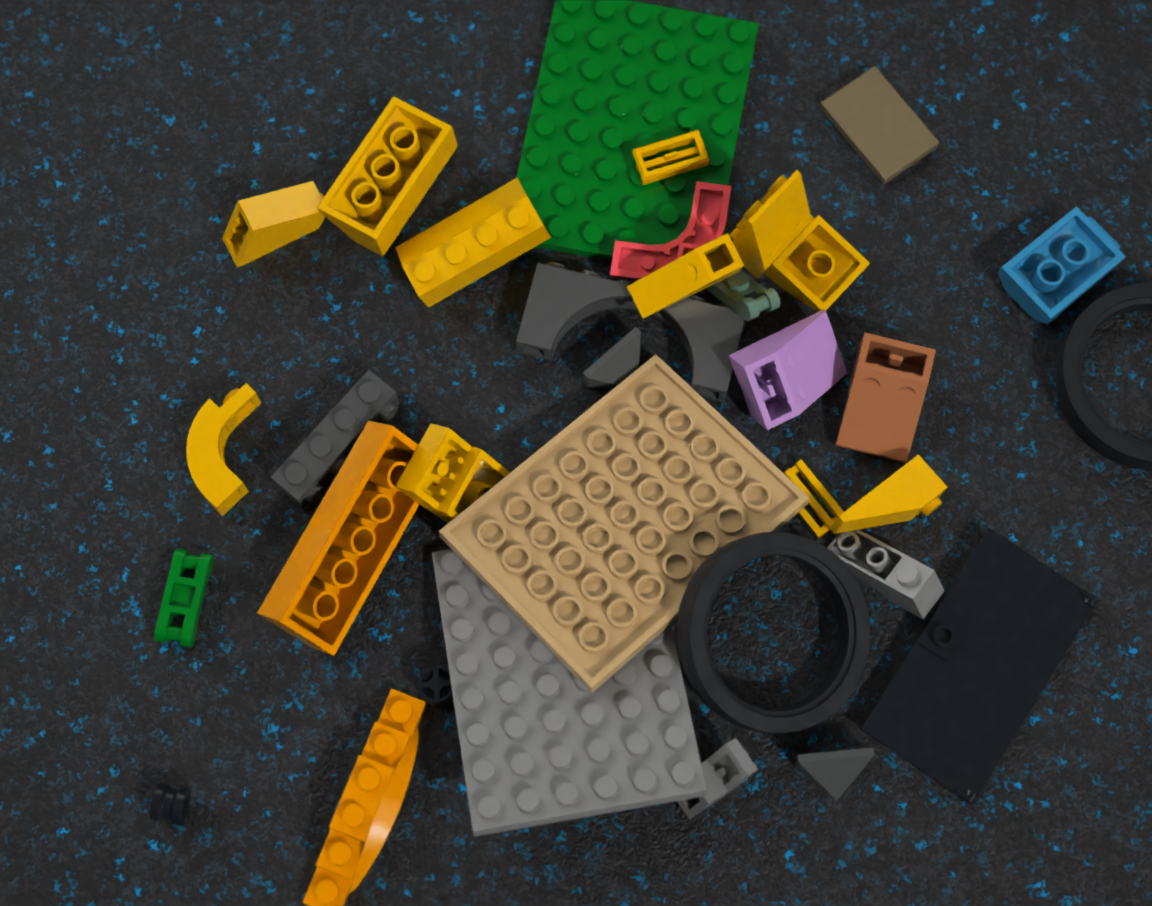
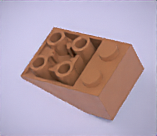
(885, 397)

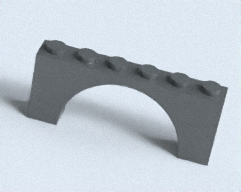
(565, 297)

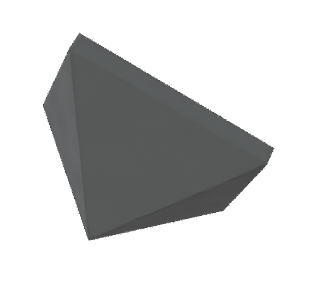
(615, 363)
(834, 769)

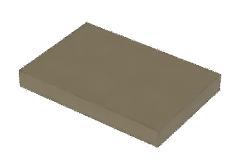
(879, 125)

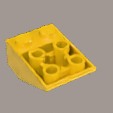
(772, 224)

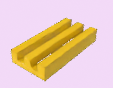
(673, 169)
(801, 468)

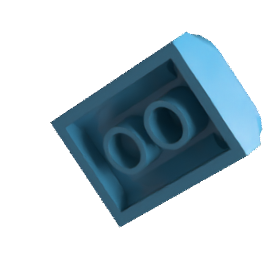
(1060, 266)

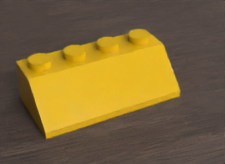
(388, 175)
(472, 243)

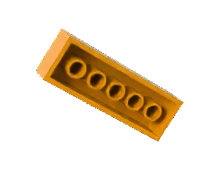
(345, 542)

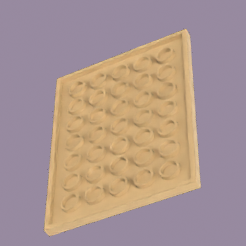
(617, 519)

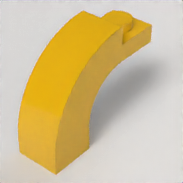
(207, 445)

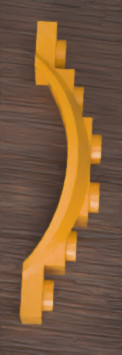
(368, 802)

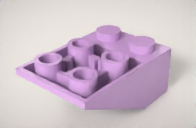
(788, 370)

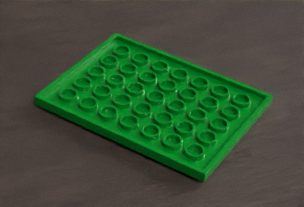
(617, 82)

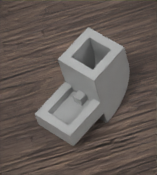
(722, 774)

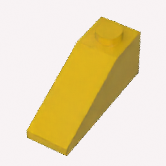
(897, 499)

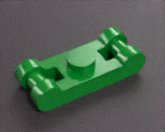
(183, 597)

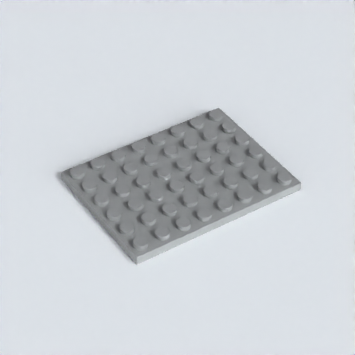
(538, 738)

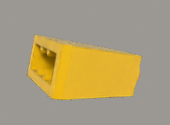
(272, 221)

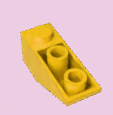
(686, 276)

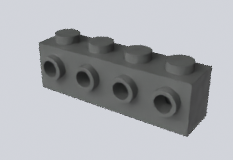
(328, 445)

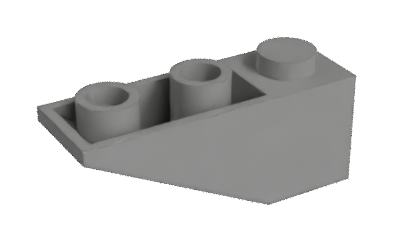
(889, 571)

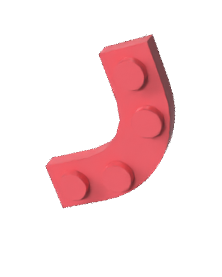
(706, 223)

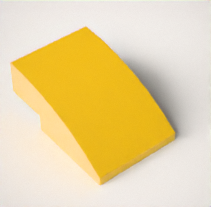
(817, 265)
(448, 473)

